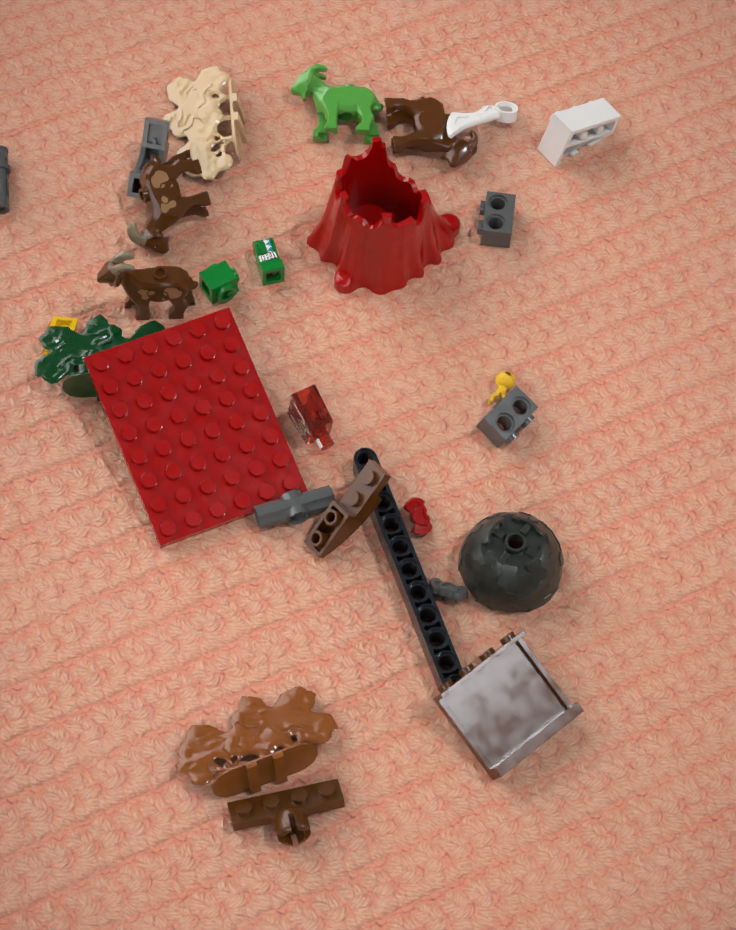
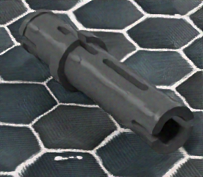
(5, 171)

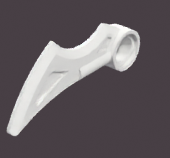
(502, 111)

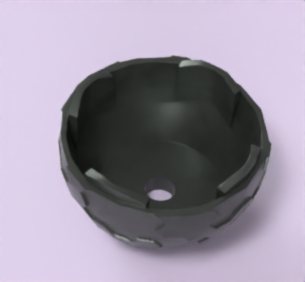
(508, 576)

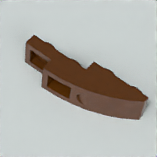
(349, 513)

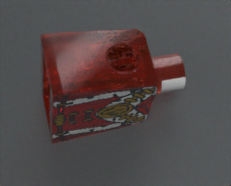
(311, 417)

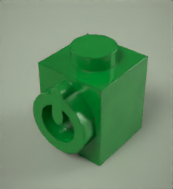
(219, 282)

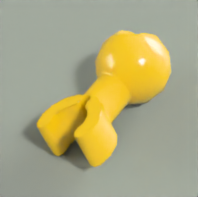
(503, 383)

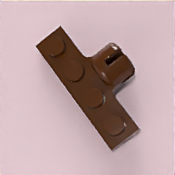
(287, 809)

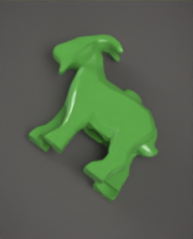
(338, 104)

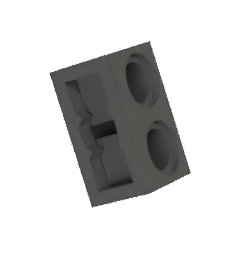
(497, 220)
(505, 415)

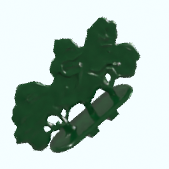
(70, 348)

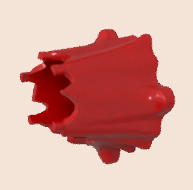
(379, 225)

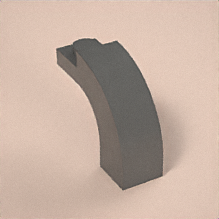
(153, 143)

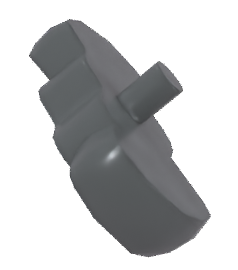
(448, 590)

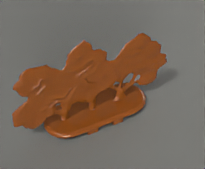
(260, 732)

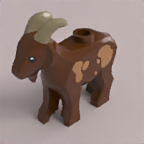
(164, 200)
(149, 284)

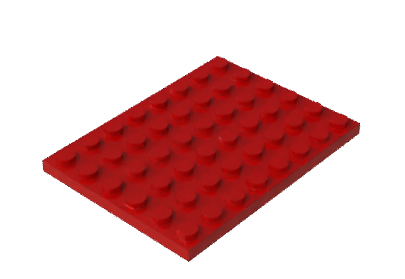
(194, 426)

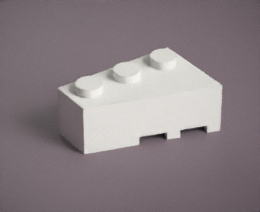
(577, 127)

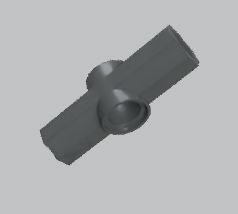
(293, 507)

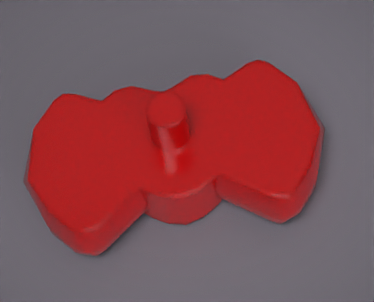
(418, 516)

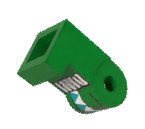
(268, 261)

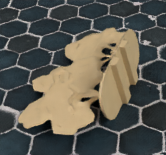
(200, 116)

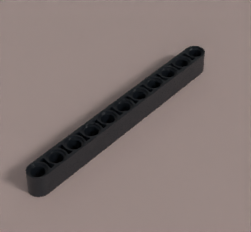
(412, 585)

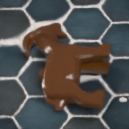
(429, 128)

